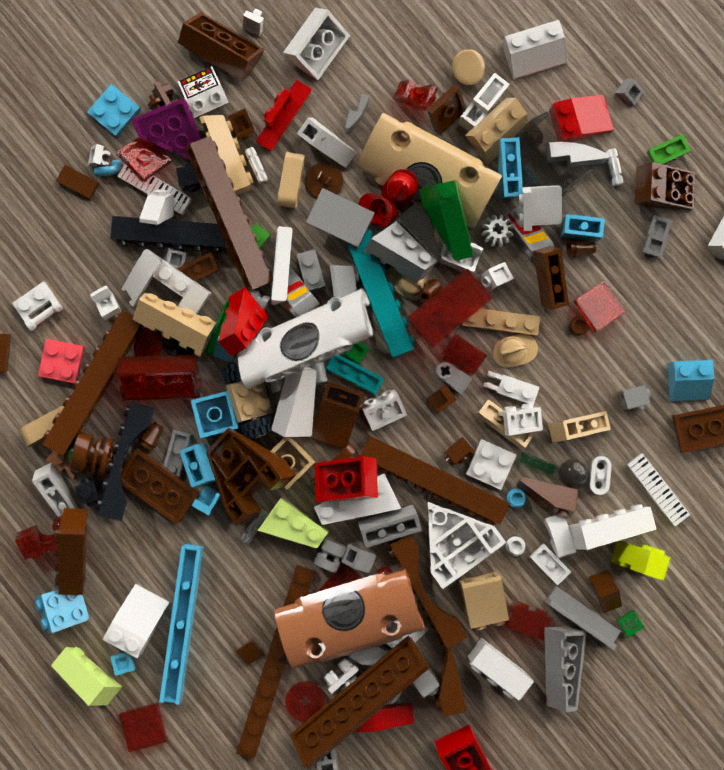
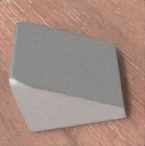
(629, 91)
(174, 257)

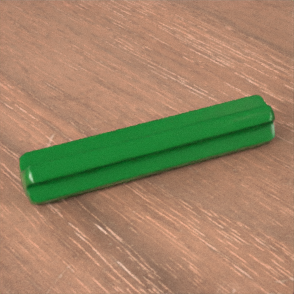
(211, 345)

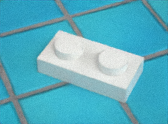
(550, 564)

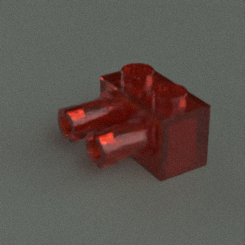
(463, 355)

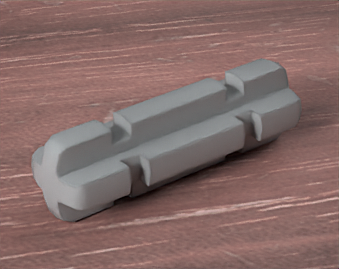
(254, 526)

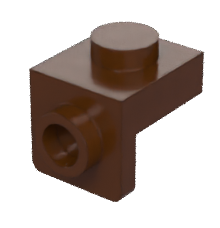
(241, 124)

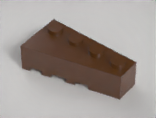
(71, 551)

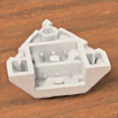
(458, 543)

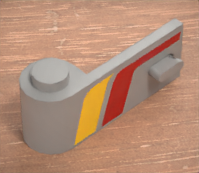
(532, 239)
(299, 295)

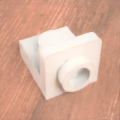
(496, 277)

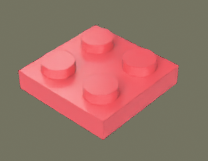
(61, 361)

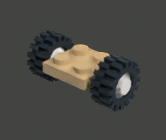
(248, 404)

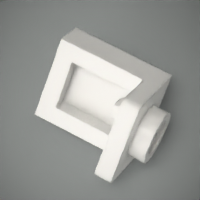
(105, 302)

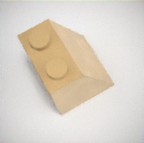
(484, 600)

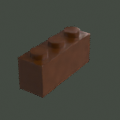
(551, 277)

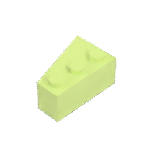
(293, 524)
(85, 677)

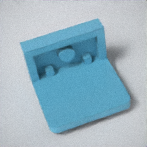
(60, 610)

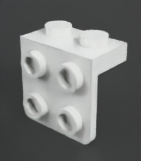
(540, 206)

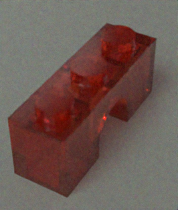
(34, 543)

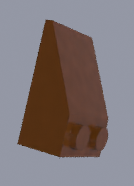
(450, 694)

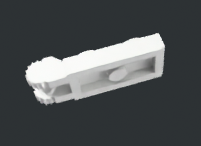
(513, 388)

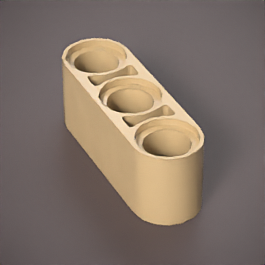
(291, 180)
(34, 431)

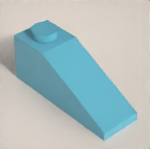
(510, 168)

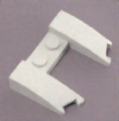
(150, 266)

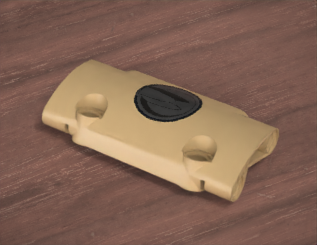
(430, 161)

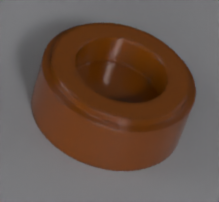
(578, 325)

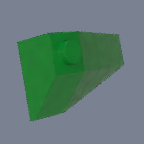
(448, 217)

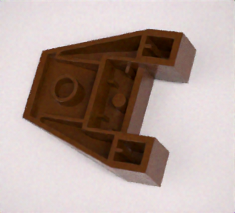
(241, 469)

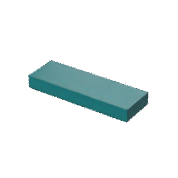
(354, 374)

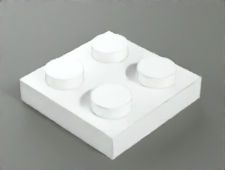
(490, 464)

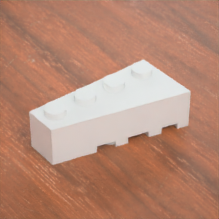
(344, 510)
(613, 527)

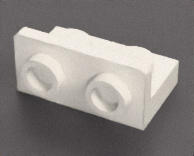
(383, 409)
(521, 420)

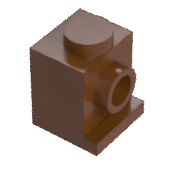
(458, 452)

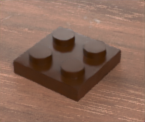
(446, 109)

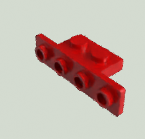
(282, 114)

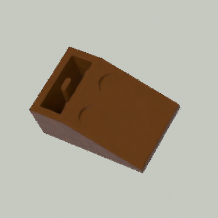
(664, 187)
(337, 414)

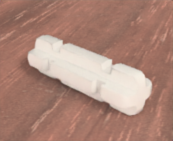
(256, 165)
(614, 167)

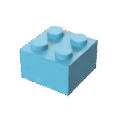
(214, 414)

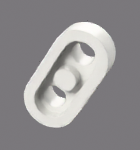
(601, 475)

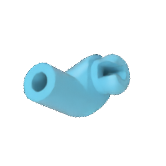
(108, 170)

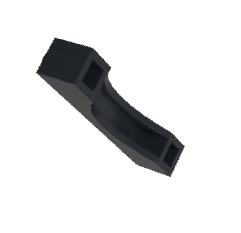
(137, 422)

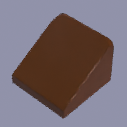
(249, 652)

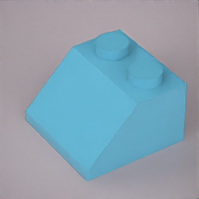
(690, 380)

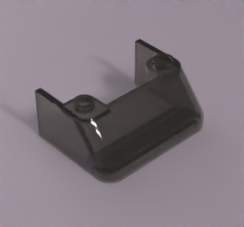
(536, 168)

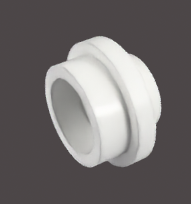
(515, 546)

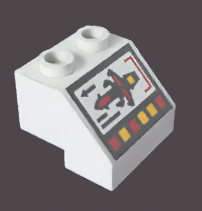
(203, 92)

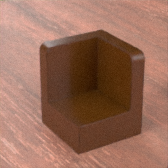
(441, 399)

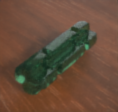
(537, 463)

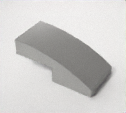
(355, 117)
(656, 236)

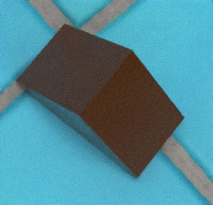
(606, 591)

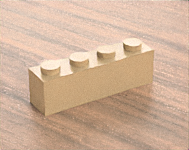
(220, 130)

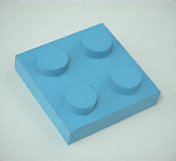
(114, 110)

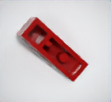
(389, 717)

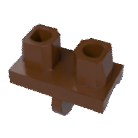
(160, 95)

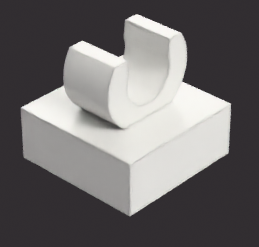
(253, 22)
(96, 154)

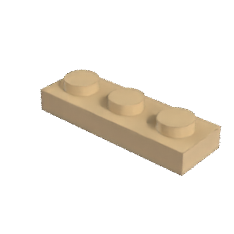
(489, 414)

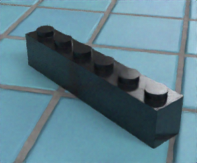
(168, 233)

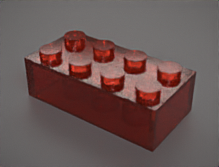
(449, 309)
(158, 377)

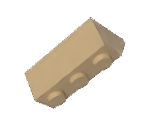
(501, 122)

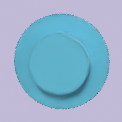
(516, 498)

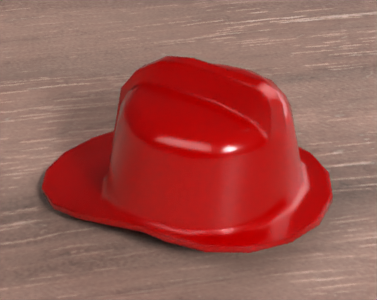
(400, 187)
(384, 209)

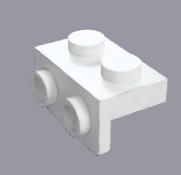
(463, 264)

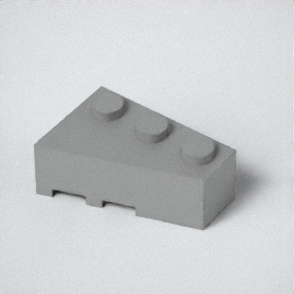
(402, 252)

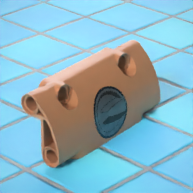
(348, 618)

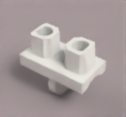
(335, 681)

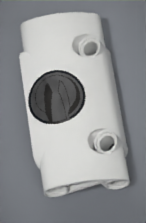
(305, 340)

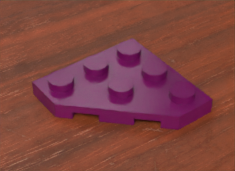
(168, 127)

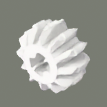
(494, 236)

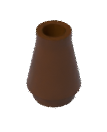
(579, 248)
(431, 288)
(151, 436)

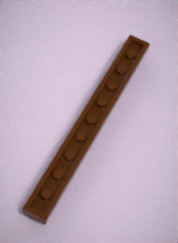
(271, 673)

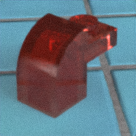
(414, 95)

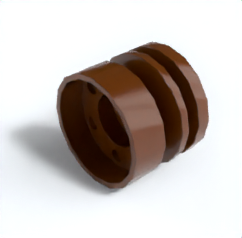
(91, 455)

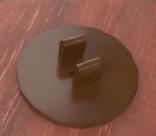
(324, 176)

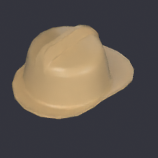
(404, 285)
(515, 350)

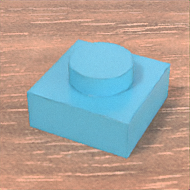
(122, 663)

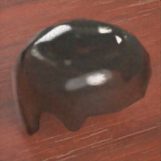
(573, 473)

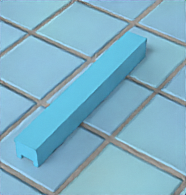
(181, 624)

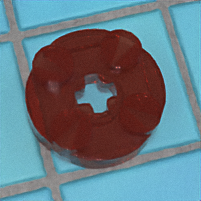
(296, 692)

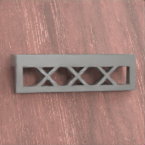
(583, 616)

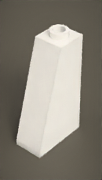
(296, 405)

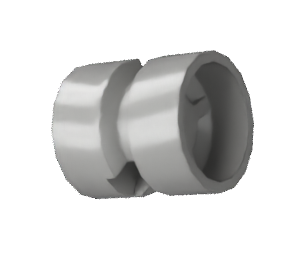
(332, 548)

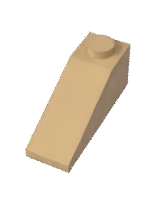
(579, 426)

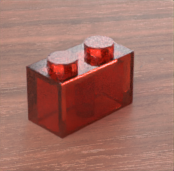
(528, 620)

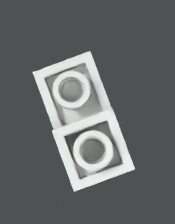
(561, 536)

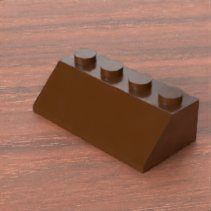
(220, 45)

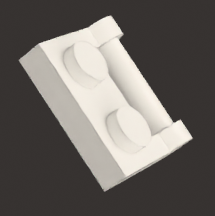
(34, 301)

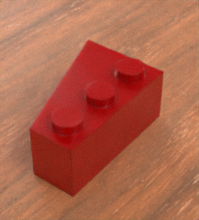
(241, 323)

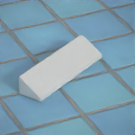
(281, 265)

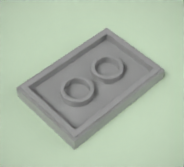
(340, 218)

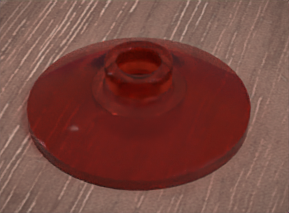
(148, 343)

